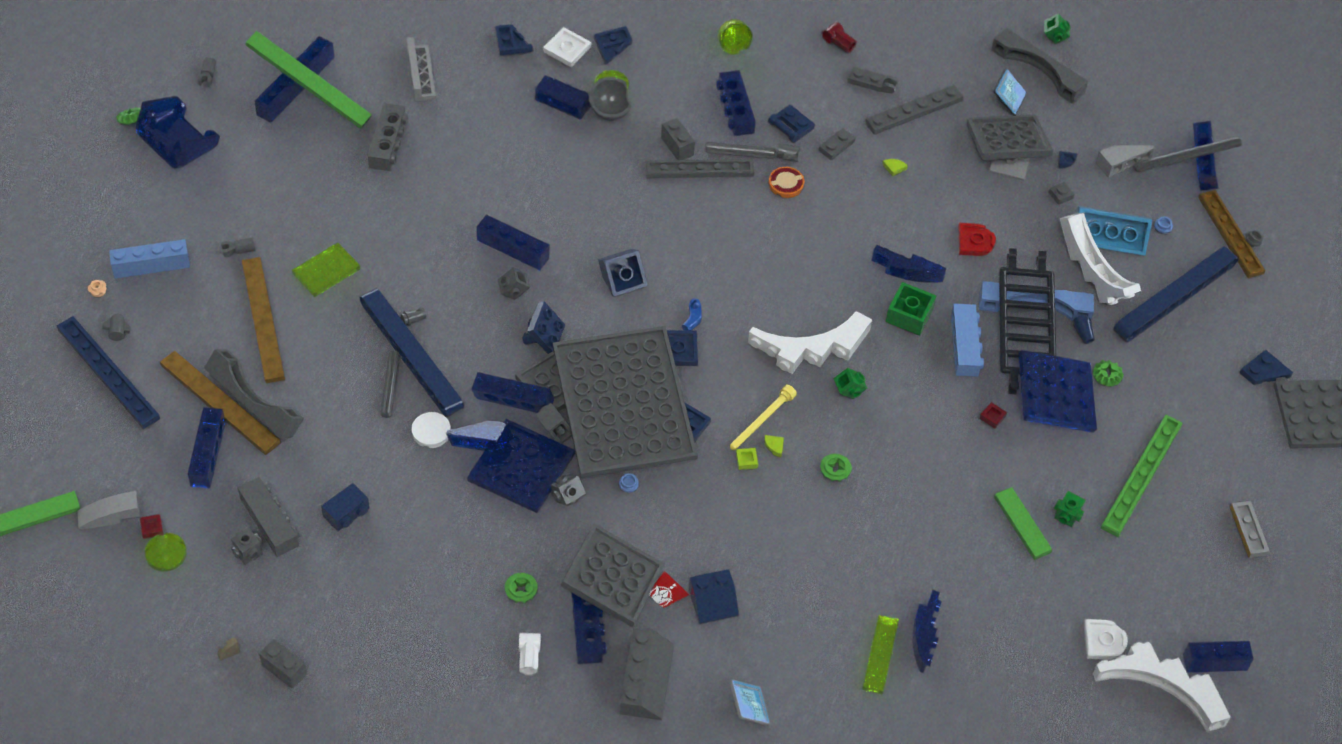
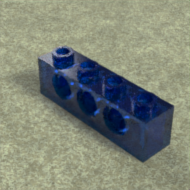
(736, 103)
(511, 392)
(206, 447)
(588, 651)

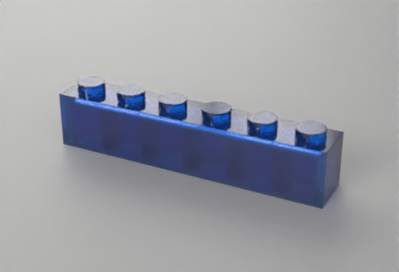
(285, 89)

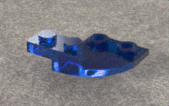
(912, 269)
(924, 631)

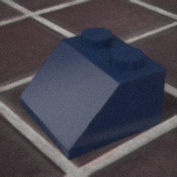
(623, 272)
(713, 596)

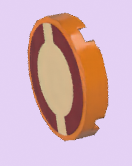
(786, 182)

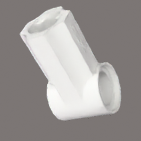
(529, 647)

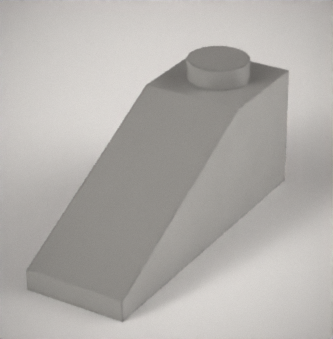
(1120, 158)

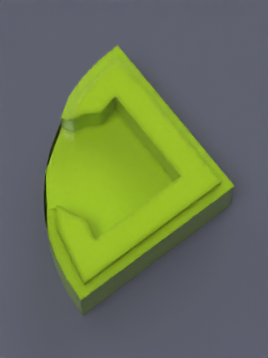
(894, 166)
(774, 444)

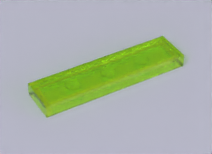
(880, 654)

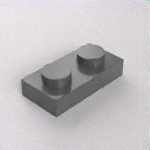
(837, 144)

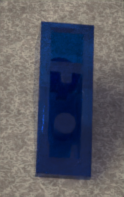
(483, 436)

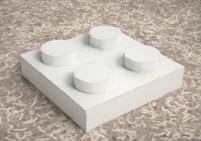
(567, 47)

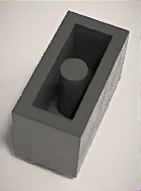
(678, 139)
(554, 423)
(283, 663)

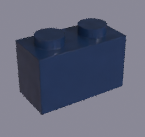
(345, 507)

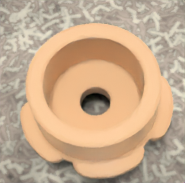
(100, 290)

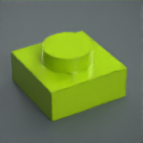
(746, 458)

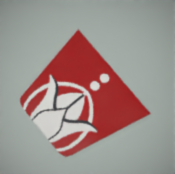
(667, 591)

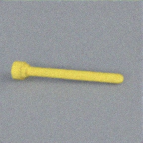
(786, 394)

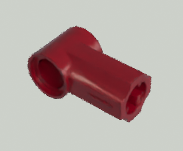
(836, 34)

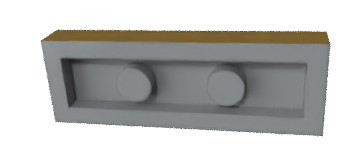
(1249, 529)

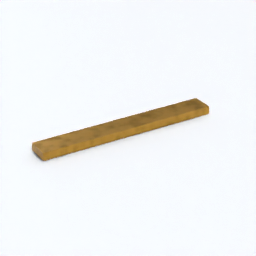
(263, 320)
(216, 398)

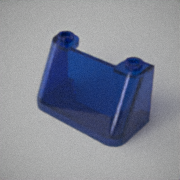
(170, 134)

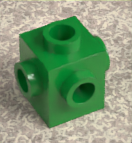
(1057, 29)
(850, 383)
(1069, 509)

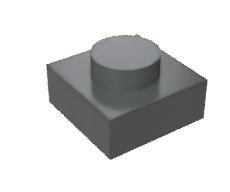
(1061, 193)

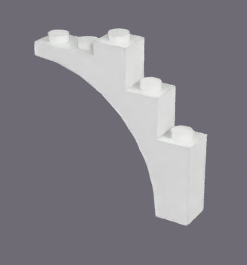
(1095, 269)
(815, 349)
(1196, 693)

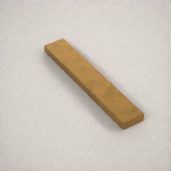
(1231, 233)

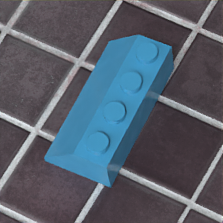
(1118, 230)

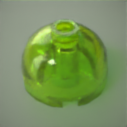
(734, 36)

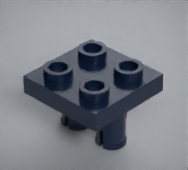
(544, 328)

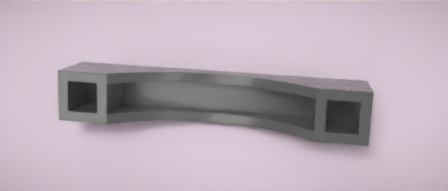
(1013, 47)
(227, 370)

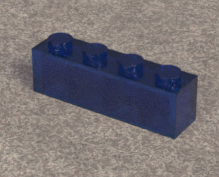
(1205, 164)
(513, 242)

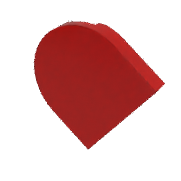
(975, 239)

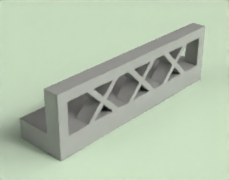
(417, 73)

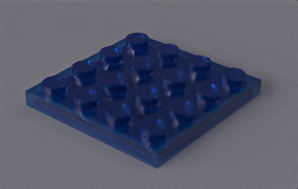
(1057, 391)
(524, 468)

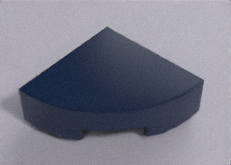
(1066, 159)

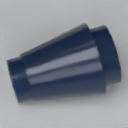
(1084, 328)

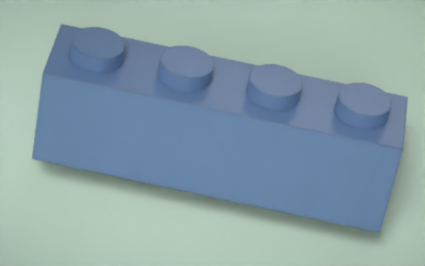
(149, 258)
(966, 340)

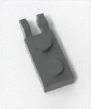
(872, 80)

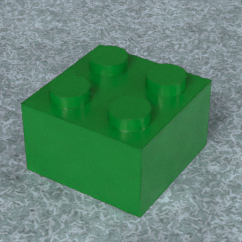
(910, 308)

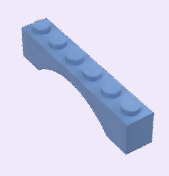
(1066, 302)

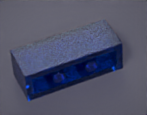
(562, 97)
(1218, 656)

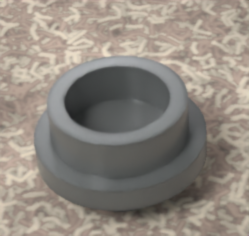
(1254, 238)

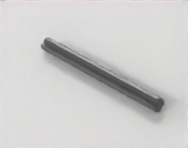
(1188, 154)

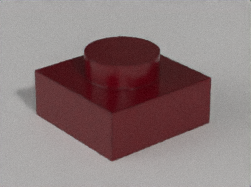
(993, 415)
(151, 526)

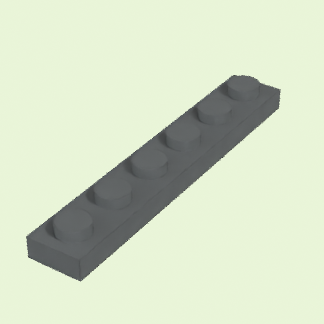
(914, 109)

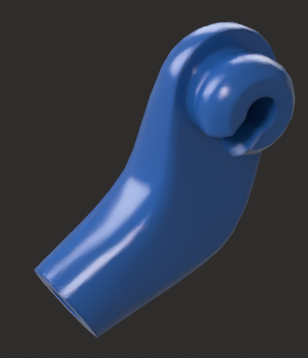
(695, 315)

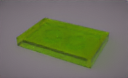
(326, 269)

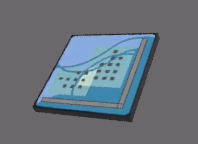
(1009, 92)

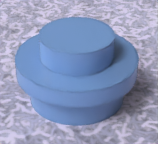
(1163, 224)
(628, 483)

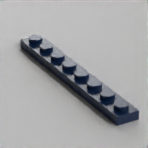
(108, 372)

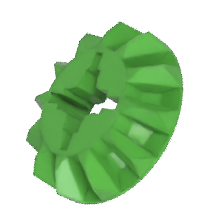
(128, 116)
(1101, 375)
(828, 463)
(521, 580)

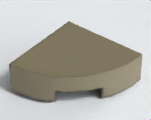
(229, 650)

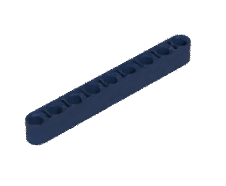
(1175, 294)
(411, 352)

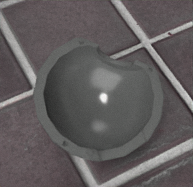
(609, 98)

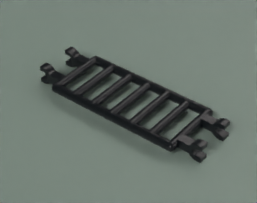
(1004, 319)

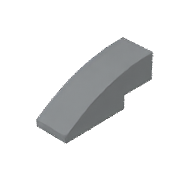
(109, 511)

